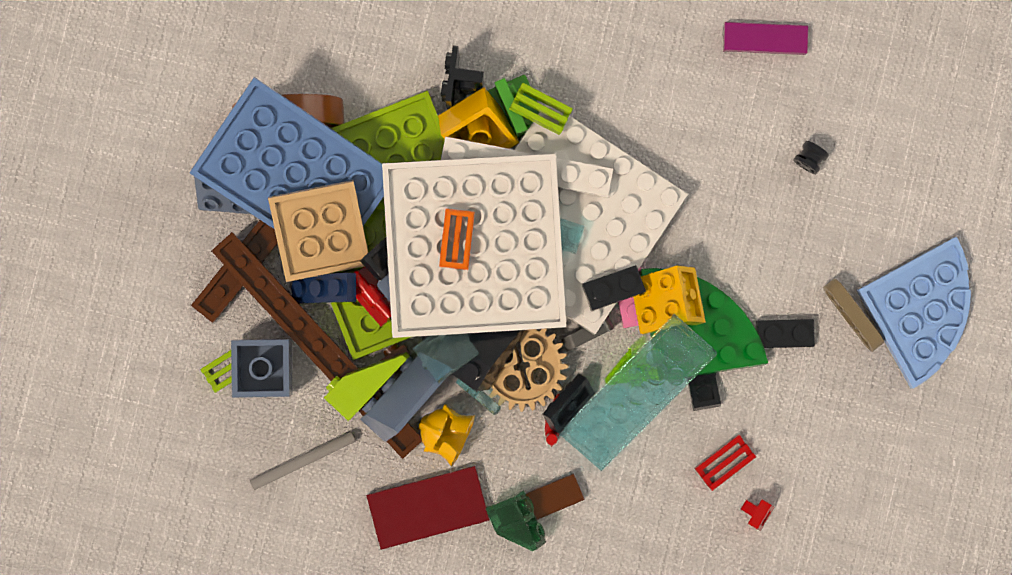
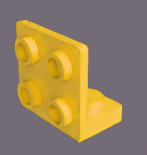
(669, 293)

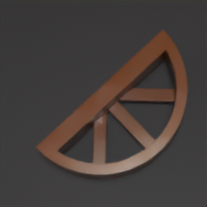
(323, 107)

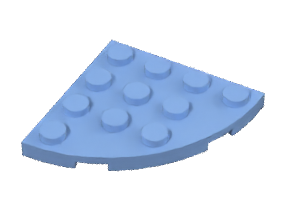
(922, 309)

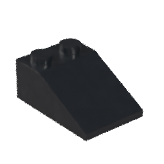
(493, 351)

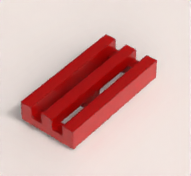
(747, 459)

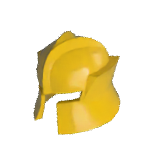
(445, 432)

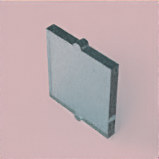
(445, 354)

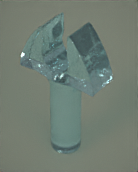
(482, 398)

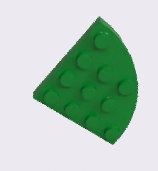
(725, 330)

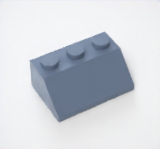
(400, 399)

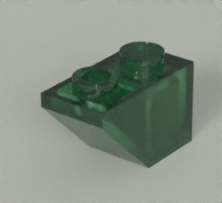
(515, 521)

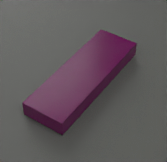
(765, 38)

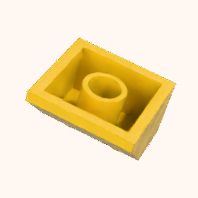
(478, 121)

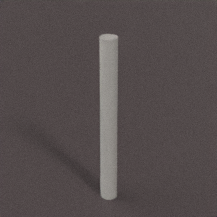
(302, 460)

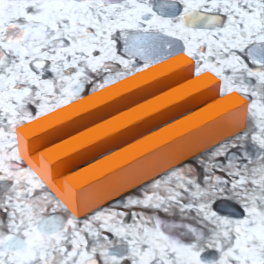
(459, 214)

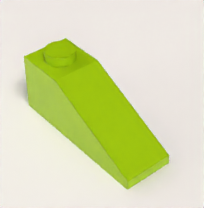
(357, 387)

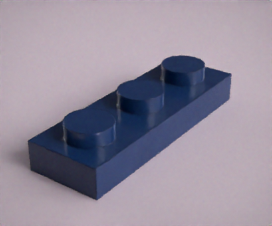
(325, 288)

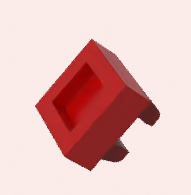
(759, 513)

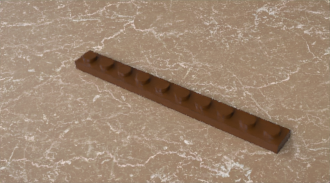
(298, 323)

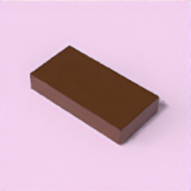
(555, 496)

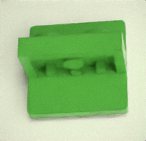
(504, 94)

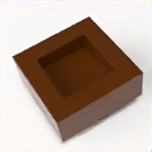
(395, 350)

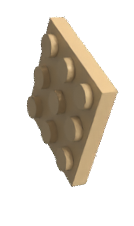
(318, 230)

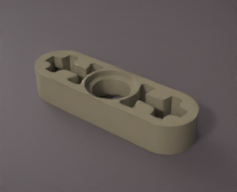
(853, 315)

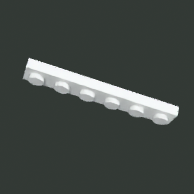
(570, 174)

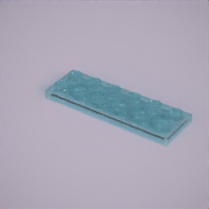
(638, 392)

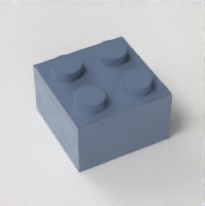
(261, 368)

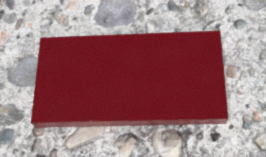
(427, 507)

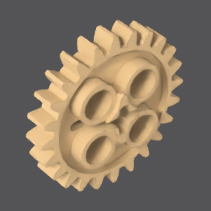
(547, 359)

